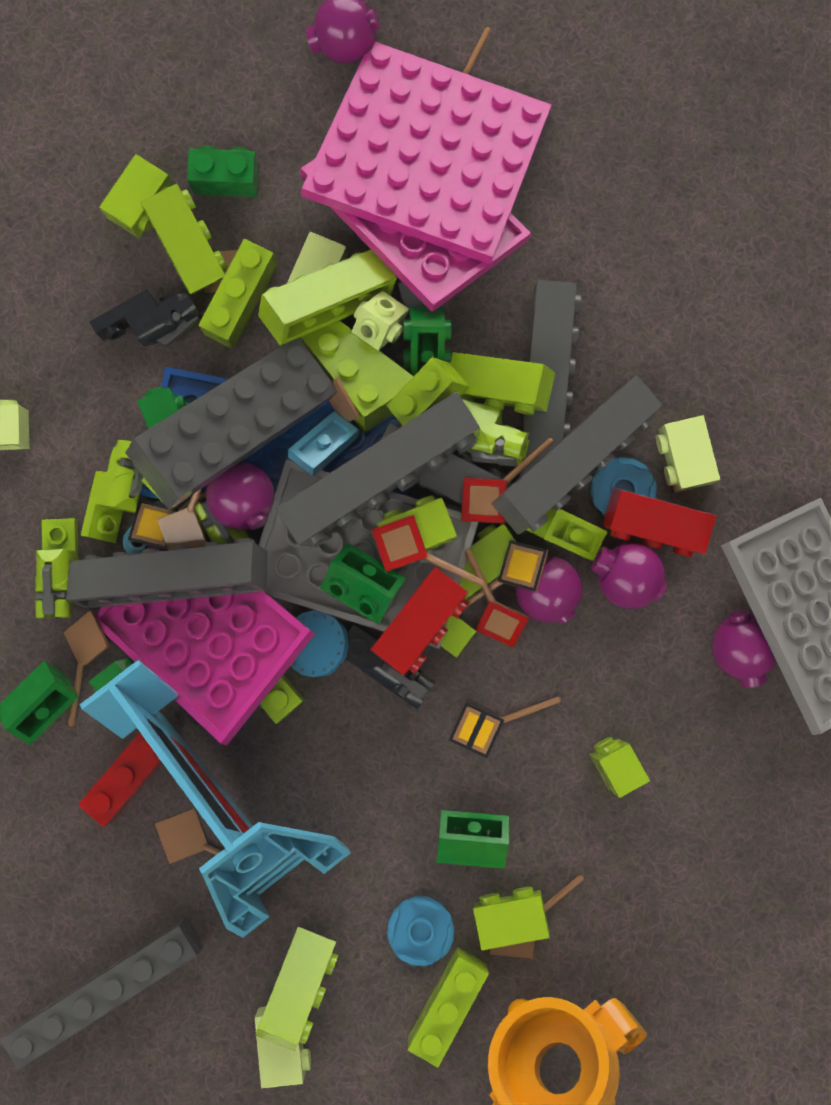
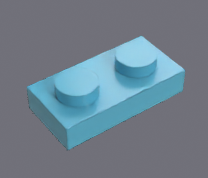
(323, 443)

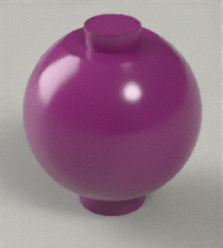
(343, 30)
(241, 497)
(630, 575)
(556, 595)
(742, 649)

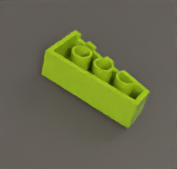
(364, 371)

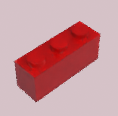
(658, 522)
(421, 622)
(121, 782)

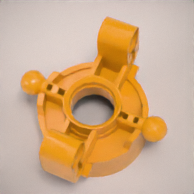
(549, 1022)

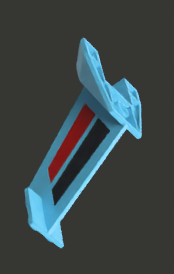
(252, 854)

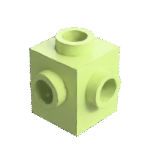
(379, 320)

